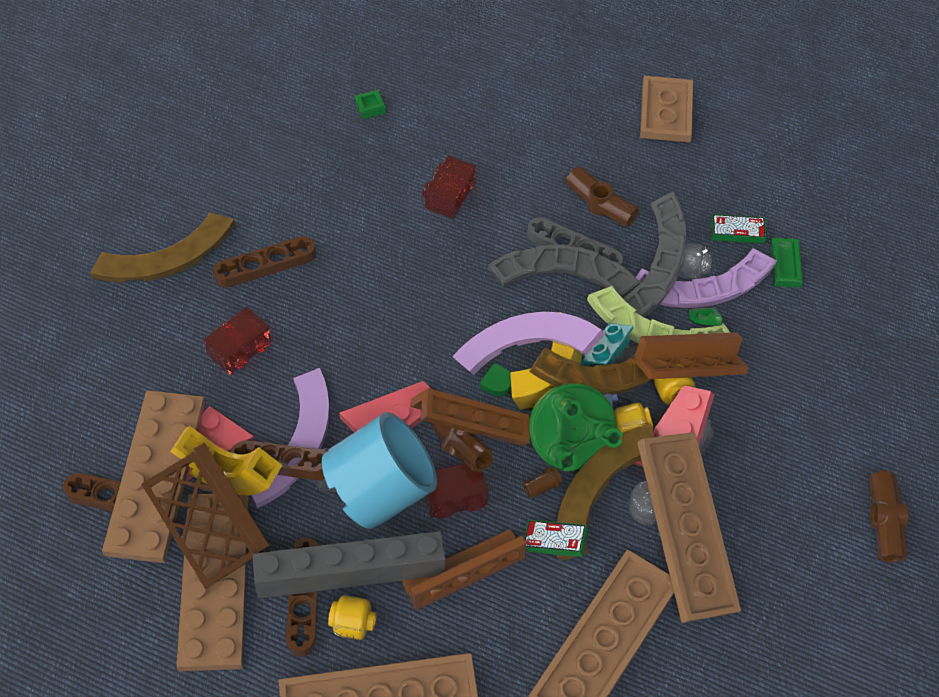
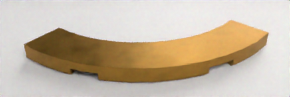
(168, 260)
(606, 379)
(596, 476)

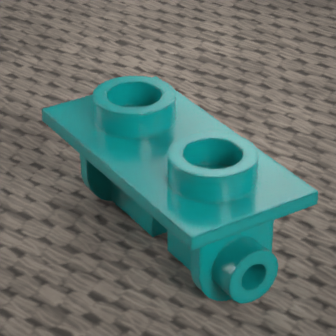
(610, 345)

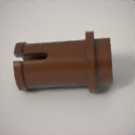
(542, 482)

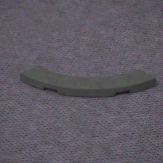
(668, 257)
(563, 259)

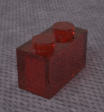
(449, 186)
(238, 341)
(457, 491)

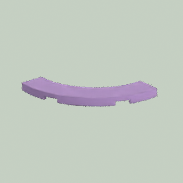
(718, 289)
(528, 329)
(310, 429)

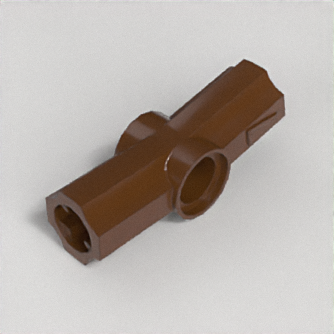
(601, 197)
(464, 446)
(888, 517)

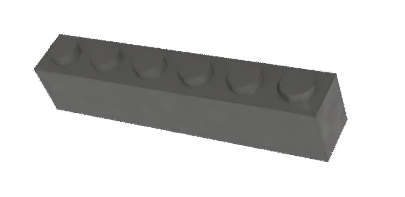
(348, 564)

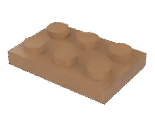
(666, 109)

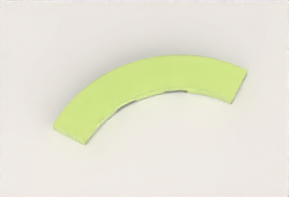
(616, 310)

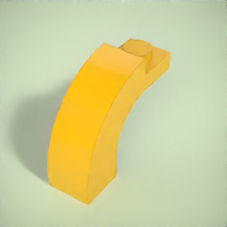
(528, 388)
(246, 472)

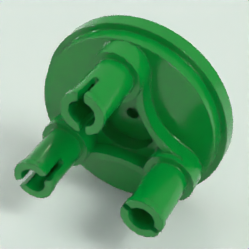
(572, 425)

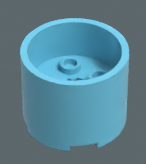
(379, 470)

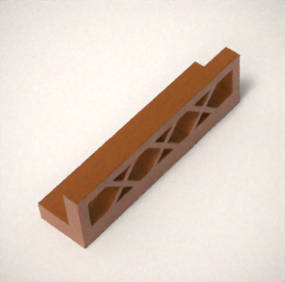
(691, 352)
(472, 416)
(467, 568)

